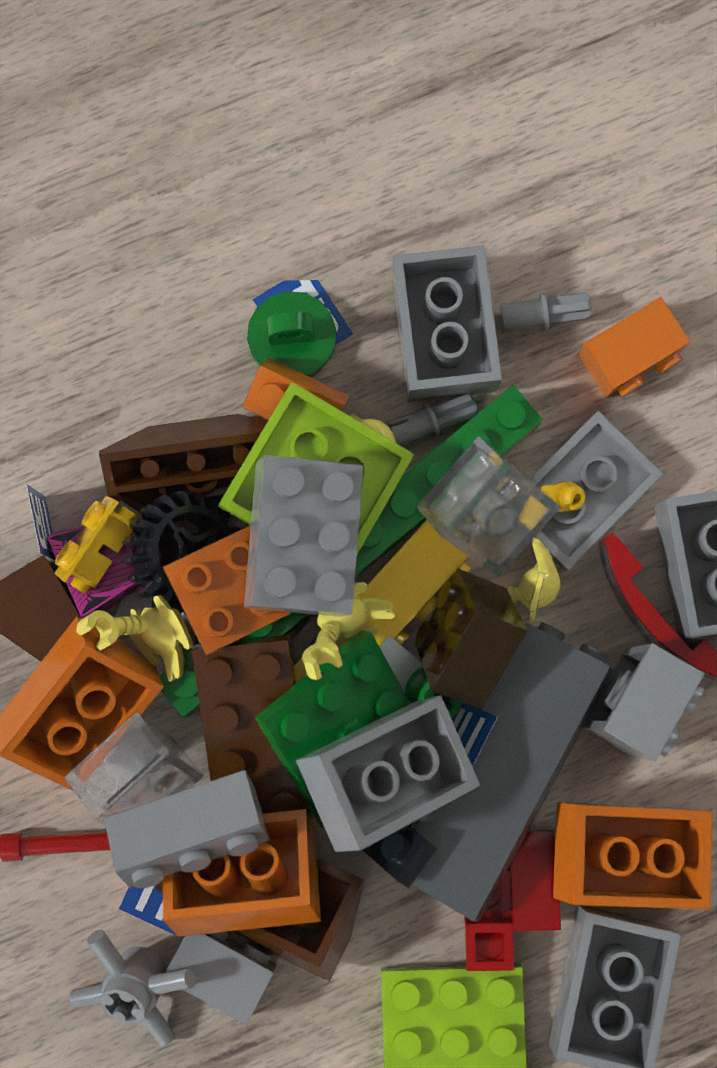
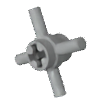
(132, 986)

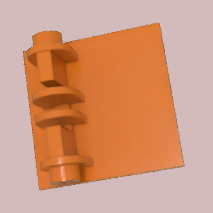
(213, 592)

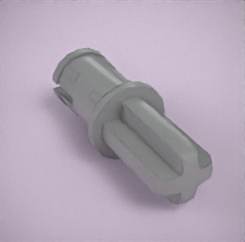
(545, 311)
(432, 419)

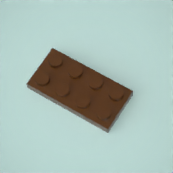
(234, 689)

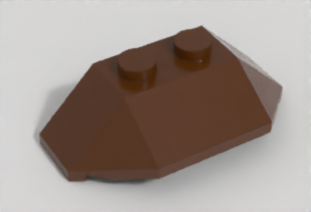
(179, 457)

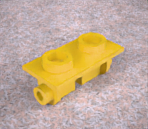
(82, 556)

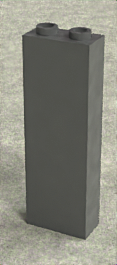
(540, 715)

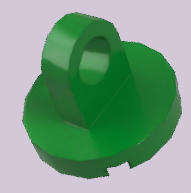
(293, 332)

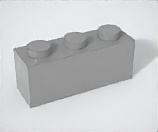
(186, 830)

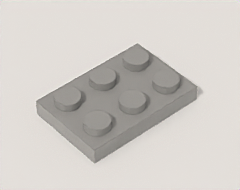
(613, 480)

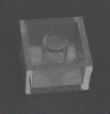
(488, 507)
(132, 769)

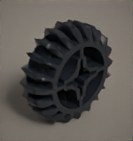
(159, 531)

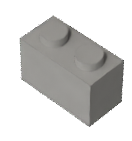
(225, 972)

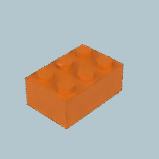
(75, 703)
(632, 856)
(251, 890)

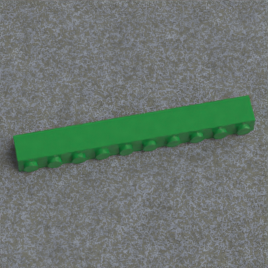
(500, 424)

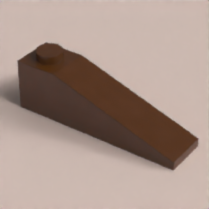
(321, 944)

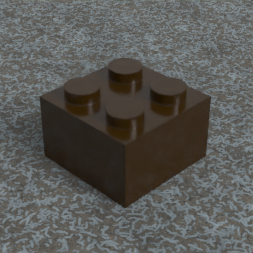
(469, 638)

